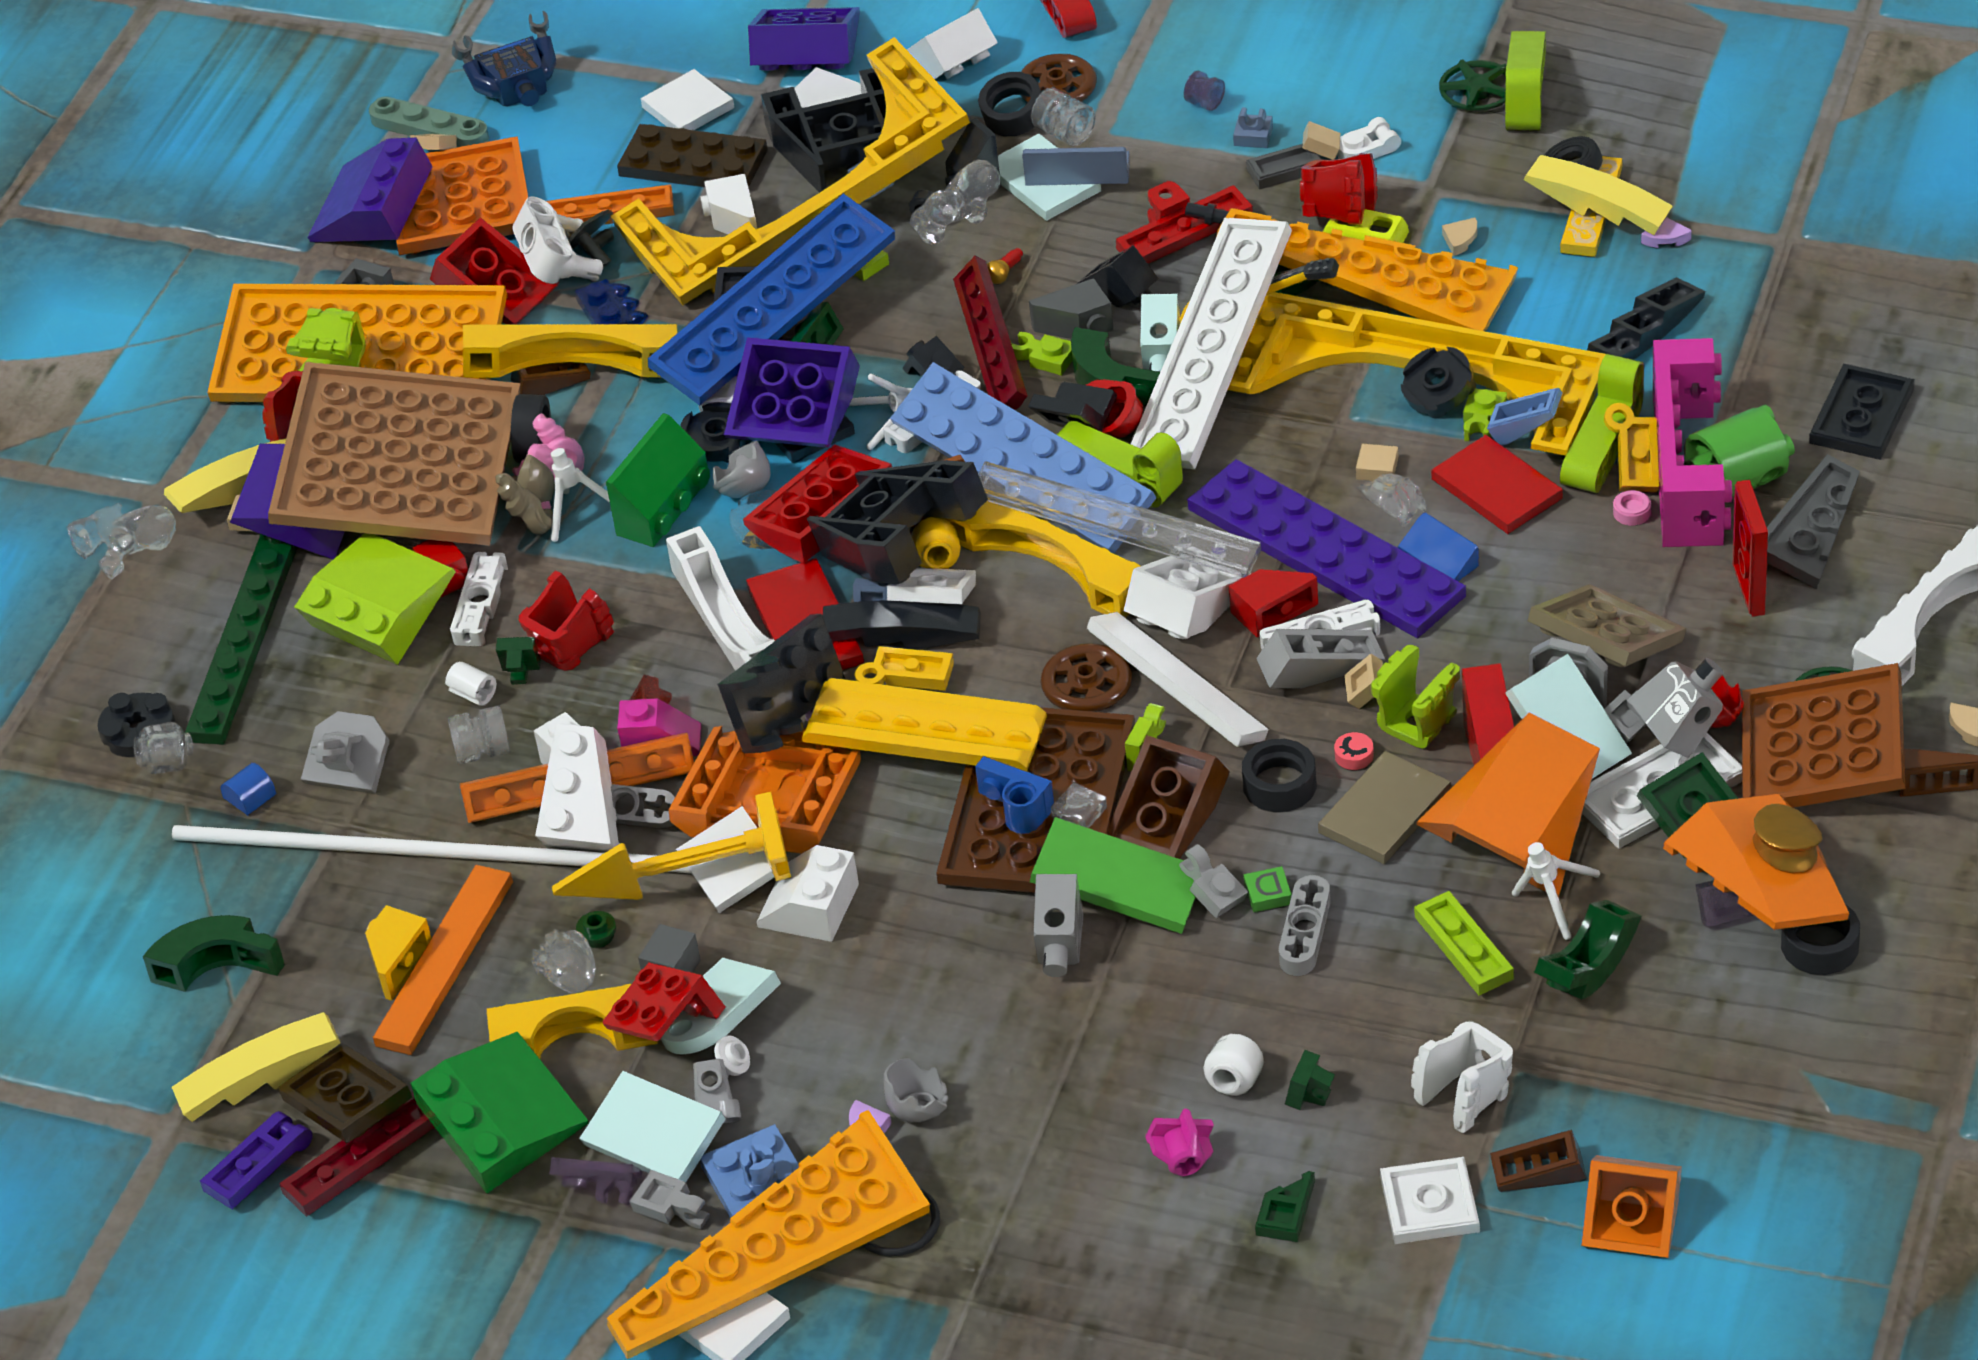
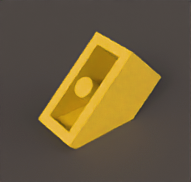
(396, 946)

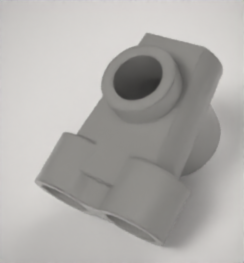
(717, 1096)

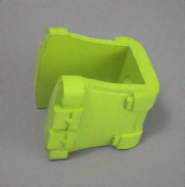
(329, 338)
(1398, 698)

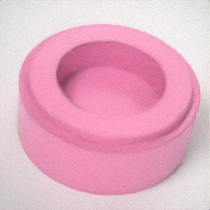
(1632, 508)

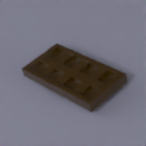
(689, 155)

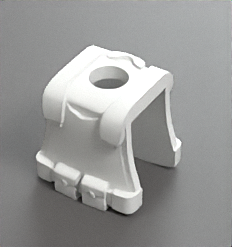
(1461, 1056)

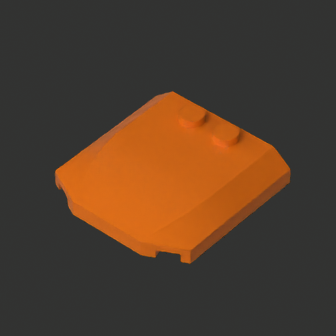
(802, 777)

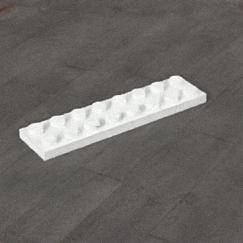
(1213, 334)

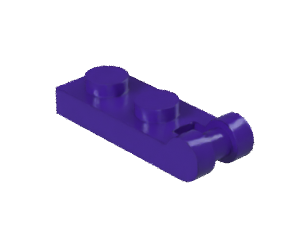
(255, 1159)

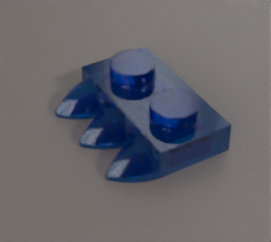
(608, 305)

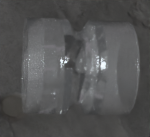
(1063, 116)
(479, 735)

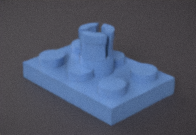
(748, 1167)

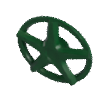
(1475, 85)

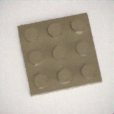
(1607, 625)

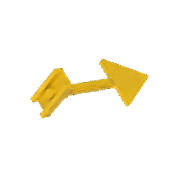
(616, 876)

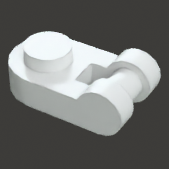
(1373, 139)

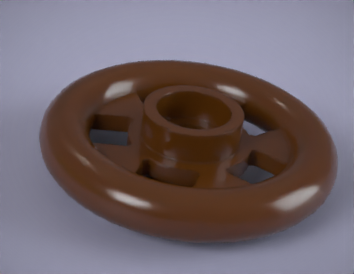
(1062, 77)
(1095, 677)

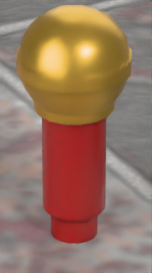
(1000, 268)

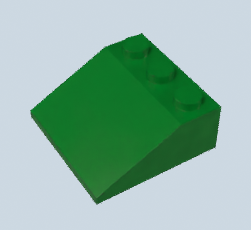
(497, 1108)

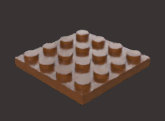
(1825, 737)

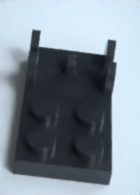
(780, 685)

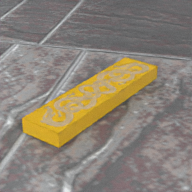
(1584, 232)

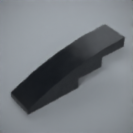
(1651, 319)
(913, 623)

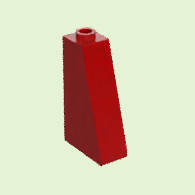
(1485, 708)

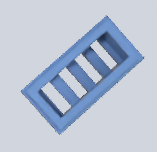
(1522, 415)

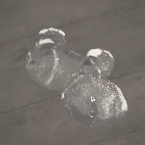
(961, 199)
(122, 533)

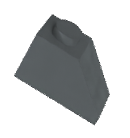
(1075, 306)

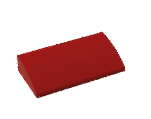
(812, 492)

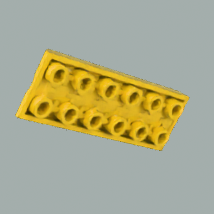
(924, 724)

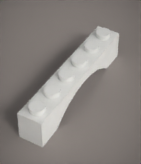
(708, 588)
(1897, 633)

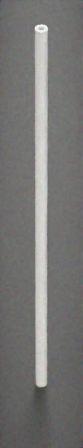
(393, 846)

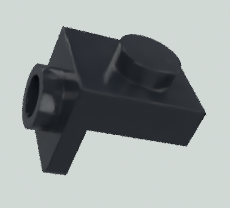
(923, 355)

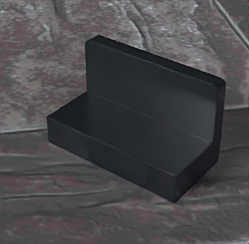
(1075, 403)

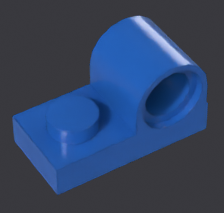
(1024, 795)

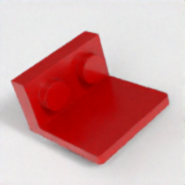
(658, 999)

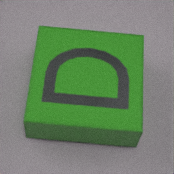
(1267, 889)

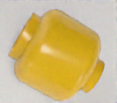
(936, 543)

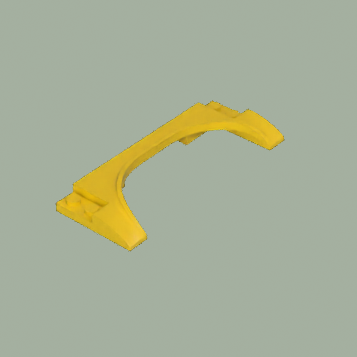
(913, 131)
(1310, 334)

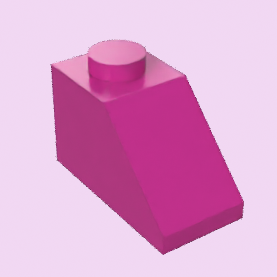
(655, 719)

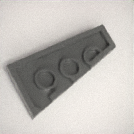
(1809, 522)

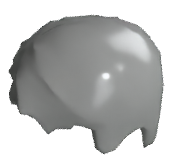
(914, 1092)

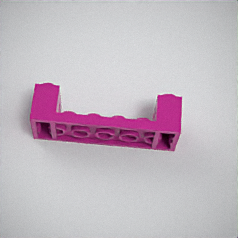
(1689, 495)

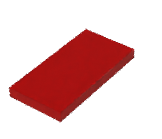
(791, 596)

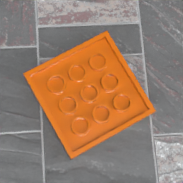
(461, 188)

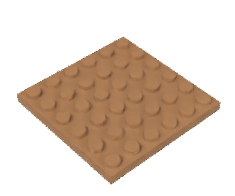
(394, 454)

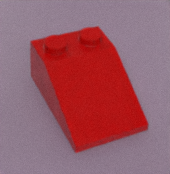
(489, 258)

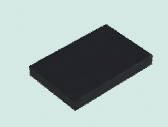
(1862, 411)

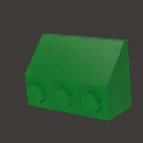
(656, 482)

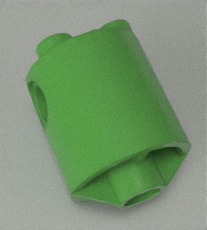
(1745, 444)

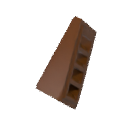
(549, 377)
(1926, 768)
(1549, 1147)

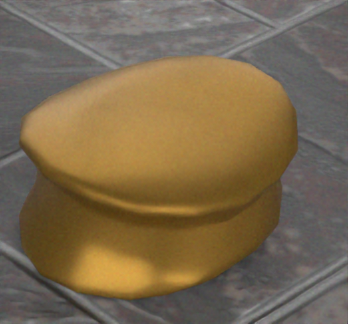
(1786, 838)

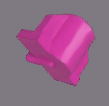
(1181, 1142)

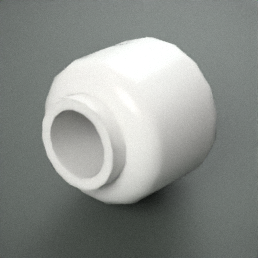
(1233, 1064)

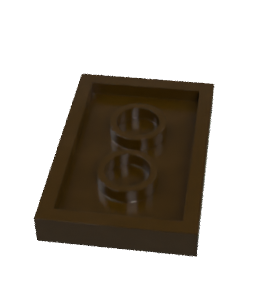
(345, 1093)

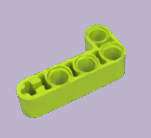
(1525, 80)
(1595, 445)
(1153, 466)

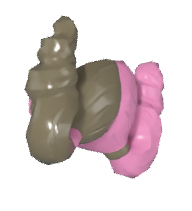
(533, 485)

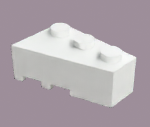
(577, 793)

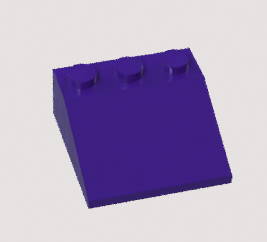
(803, 37)
(374, 193)
(791, 392)
(255, 502)

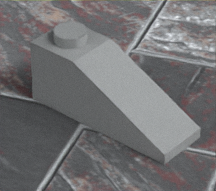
(1314, 655)

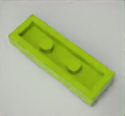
(1464, 943)

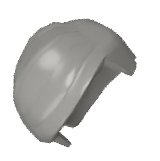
(745, 474)

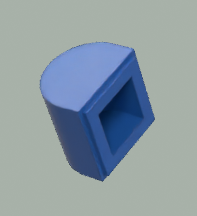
(248, 788)

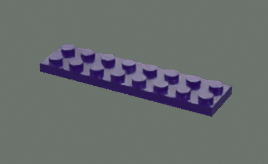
(1328, 546)

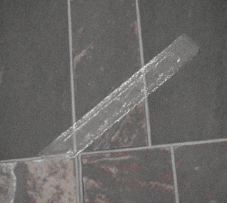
(1119, 520)

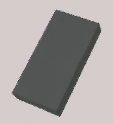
(1279, 165)

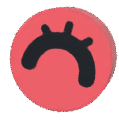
(1354, 751)

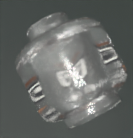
(162, 748)

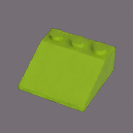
(375, 596)

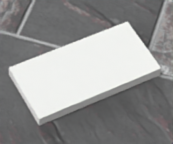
(1613, 796)

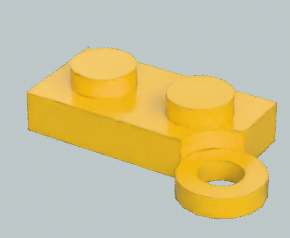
(1635, 449)
(908, 668)

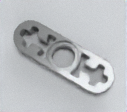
(653, 798)
(1311, 938)

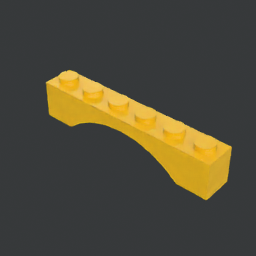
(501, 349)
(1097, 570)

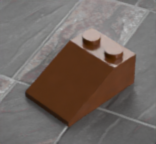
(1168, 797)

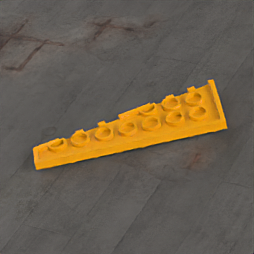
(1402, 276)
(817, 1213)

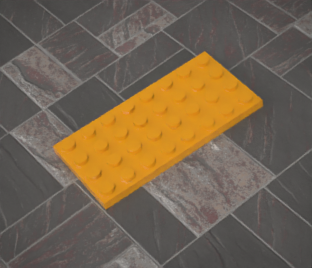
(402, 328)

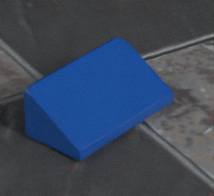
(1440, 547)

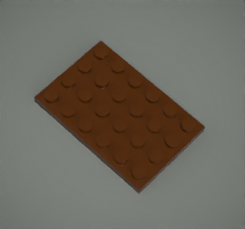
(1070, 749)

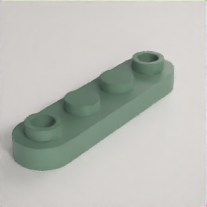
(417, 119)

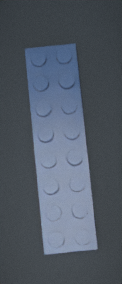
(972, 424)

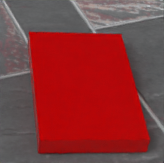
(1497, 484)
(1750, 548)

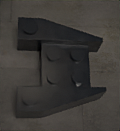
(825, 133)
(874, 521)

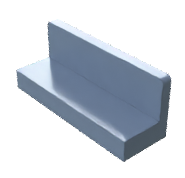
(1076, 166)

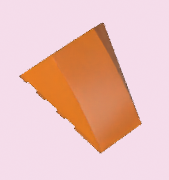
(1520, 795)
(1722, 845)

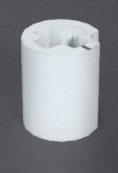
(471, 683)

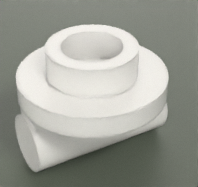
(734, 1055)

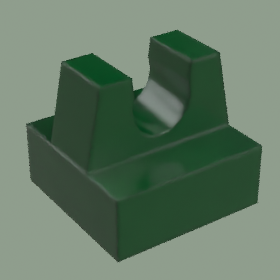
(518, 657)
(1309, 1082)

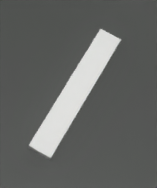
(1177, 679)

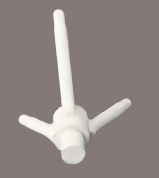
(895, 398)
(565, 477)
(1543, 869)

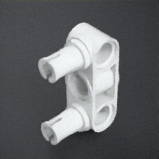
(545, 245)

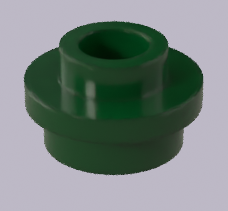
(597, 928)

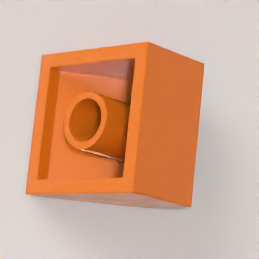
(1631, 1206)

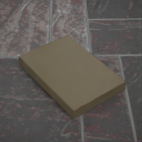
(1383, 807)

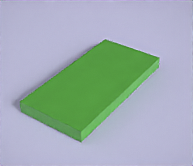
(1119, 874)

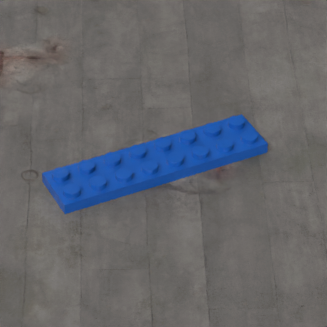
(771, 297)

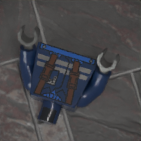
(513, 70)

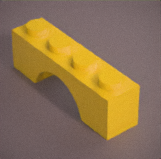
(553, 1017)

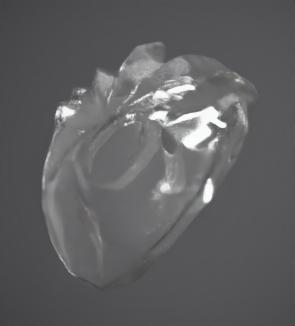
(1395, 495)
(565, 960)

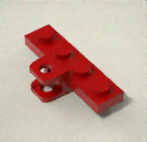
(1169, 226)

